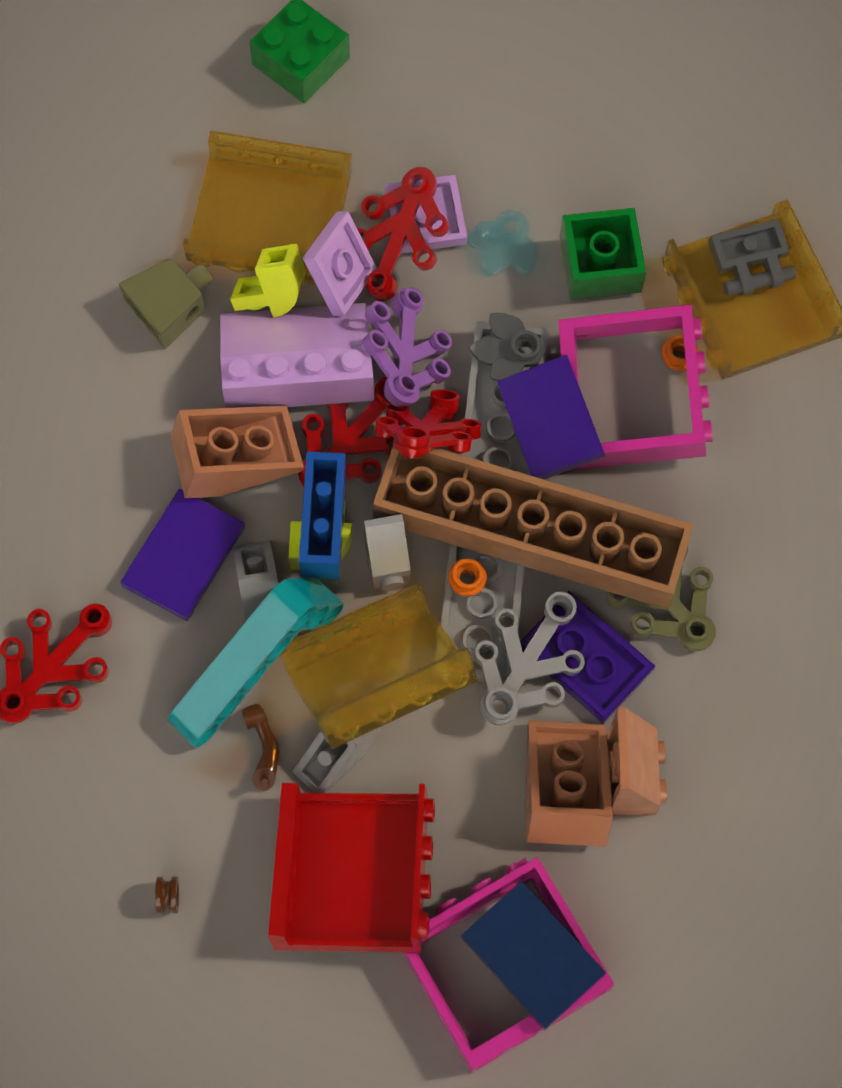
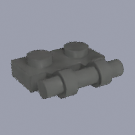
(748, 247)

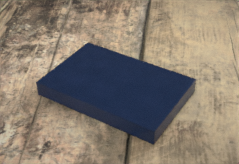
(533, 955)

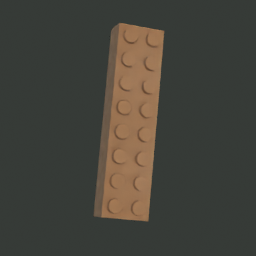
(536, 523)

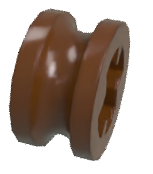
(167, 894)

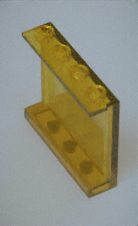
(263, 198)
(769, 322)
(375, 666)

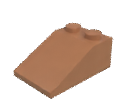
(233, 448)
(634, 765)
(567, 784)

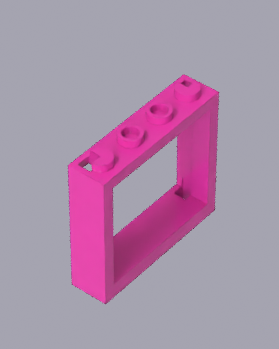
(642, 321)
(454, 912)

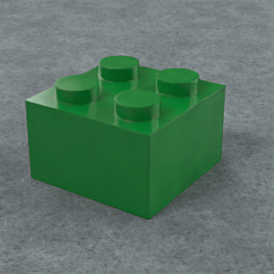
(300, 49)
(602, 253)

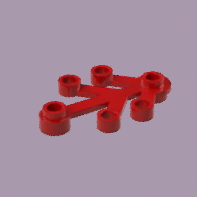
(401, 227)
(420, 436)
(350, 440)
(49, 667)

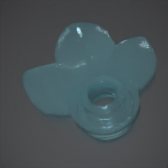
(503, 248)

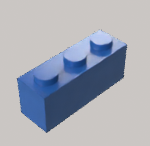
(322, 515)

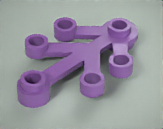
(401, 386)

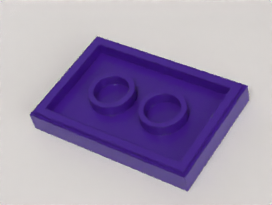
(551, 418)
(182, 555)
(611, 664)

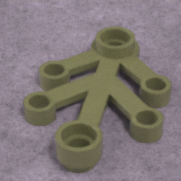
(682, 616)

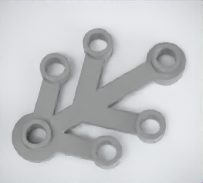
(525, 664)

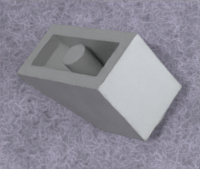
(387, 552)
(255, 574)
(324, 767)

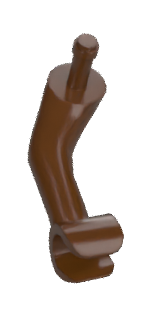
(265, 772)

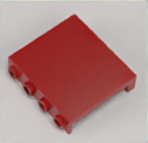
(351, 871)

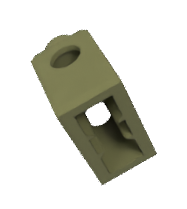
(166, 298)

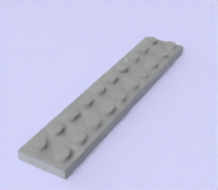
(472, 618)

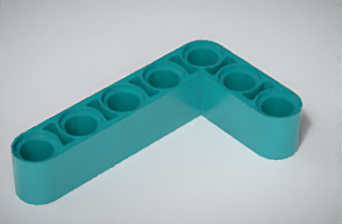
(286, 611)

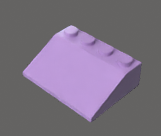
(295, 358)

